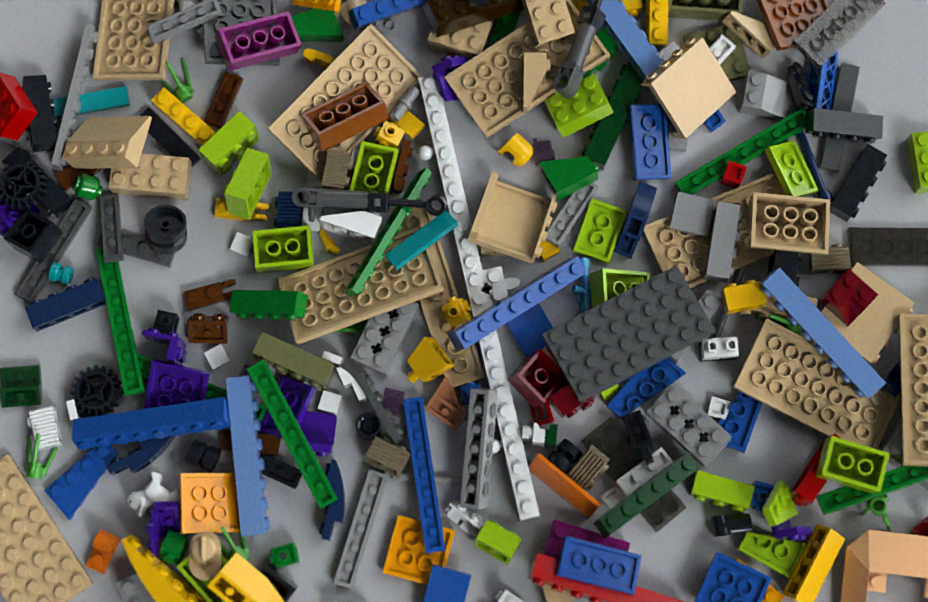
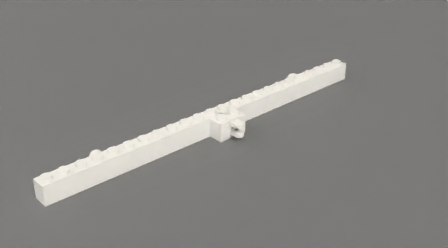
(475, 282)

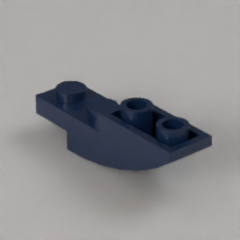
(635, 220)
(141, 458)
(334, 511)

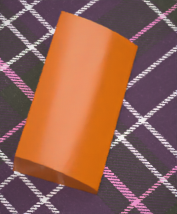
(563, 486)

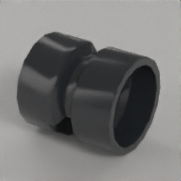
(368, 426)
(204, 456)
(560, 461)

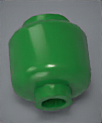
(87, 187)

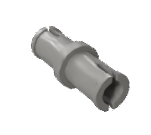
(404, 103)

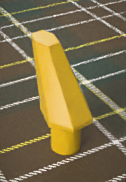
(328, 242)

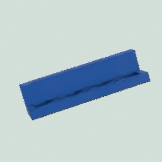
(818, 82)

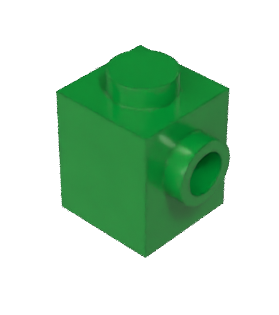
(173, 548)

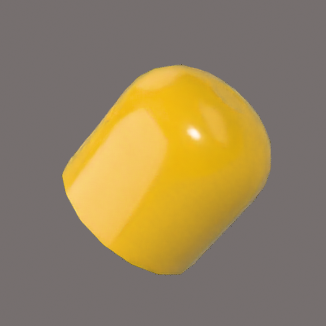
(519, 148)

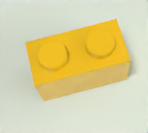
(742, 297)

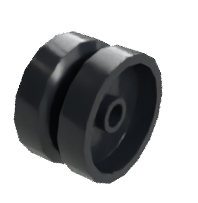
(165, 229)

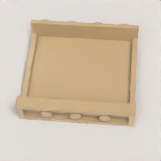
(690, 86)
(512, 220)
(878, 321)

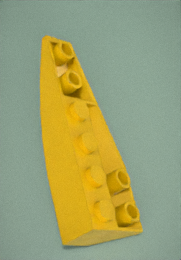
(157, 577)
(243, 583)

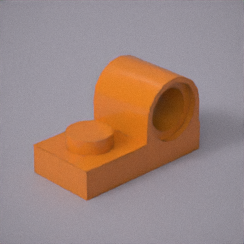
(104, 546)

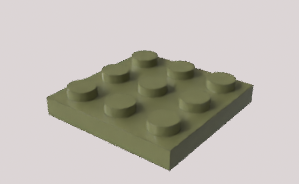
(736, 64)

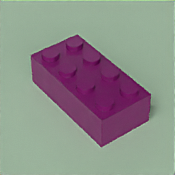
(258, 41)
(561, 529)

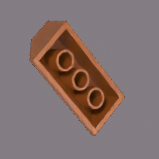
(345, 116)

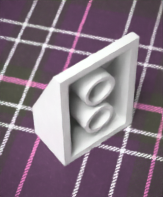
(358, 226)

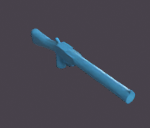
(585, 290)

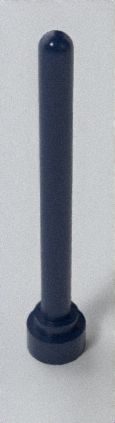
(823, 192)

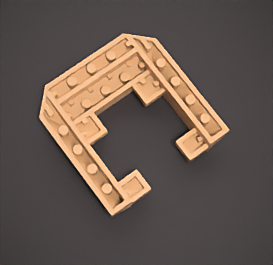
(878, 554)

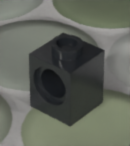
(166, 322)

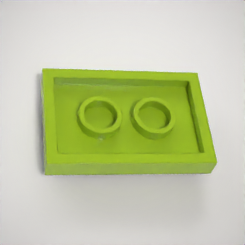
(791, 169)
(600, 231)

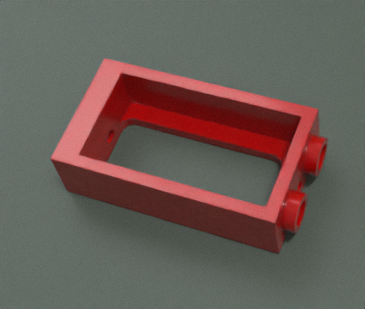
(808, 484)

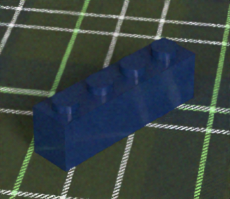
(66, 305)

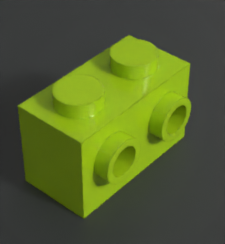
(497, 542)

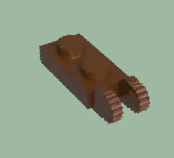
(402, 168)
(208, 295)

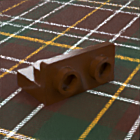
(208, 329)

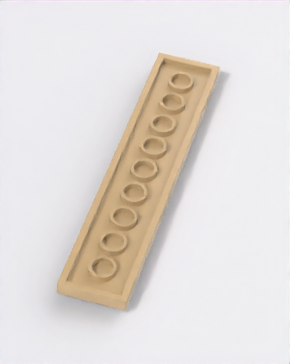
(466, 362)

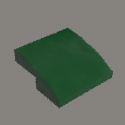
(21, 386)

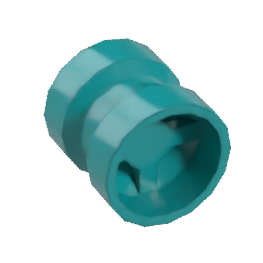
(61, 273)

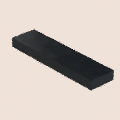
(168, 138)

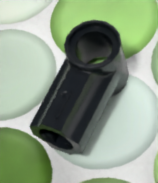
(725, 525)

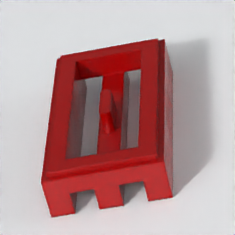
(544, 421)

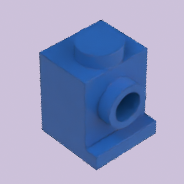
(465, 391)
(760, 487)

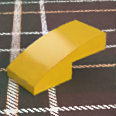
(409, 123)

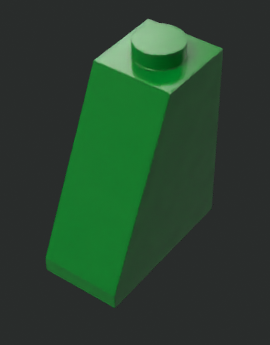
(317, 26)
(569, 175)

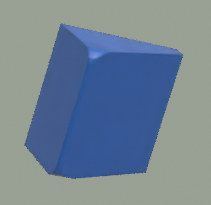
(714, 121)

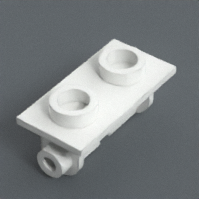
(472, 522)

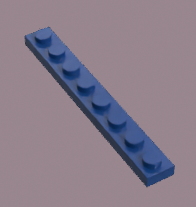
(424, 475)

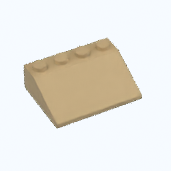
(107, 142)
(789, 223)

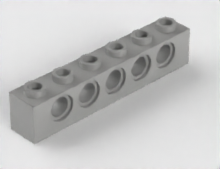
(479, 448)

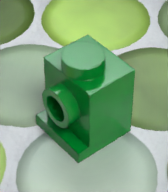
(291, 559)

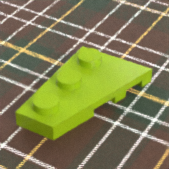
(779, 505)
(772, 552)

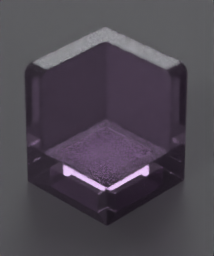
(542, 151)
(393, 400)

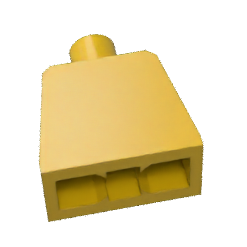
(428, 361)

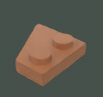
(447, 405)

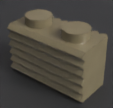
(336, 169)
(835, 262)
(387, 456)
(588, 467)

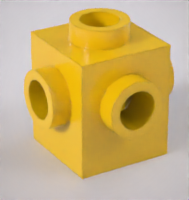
(388, 134)
(462, 311)

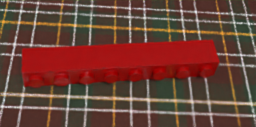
(544, 570)

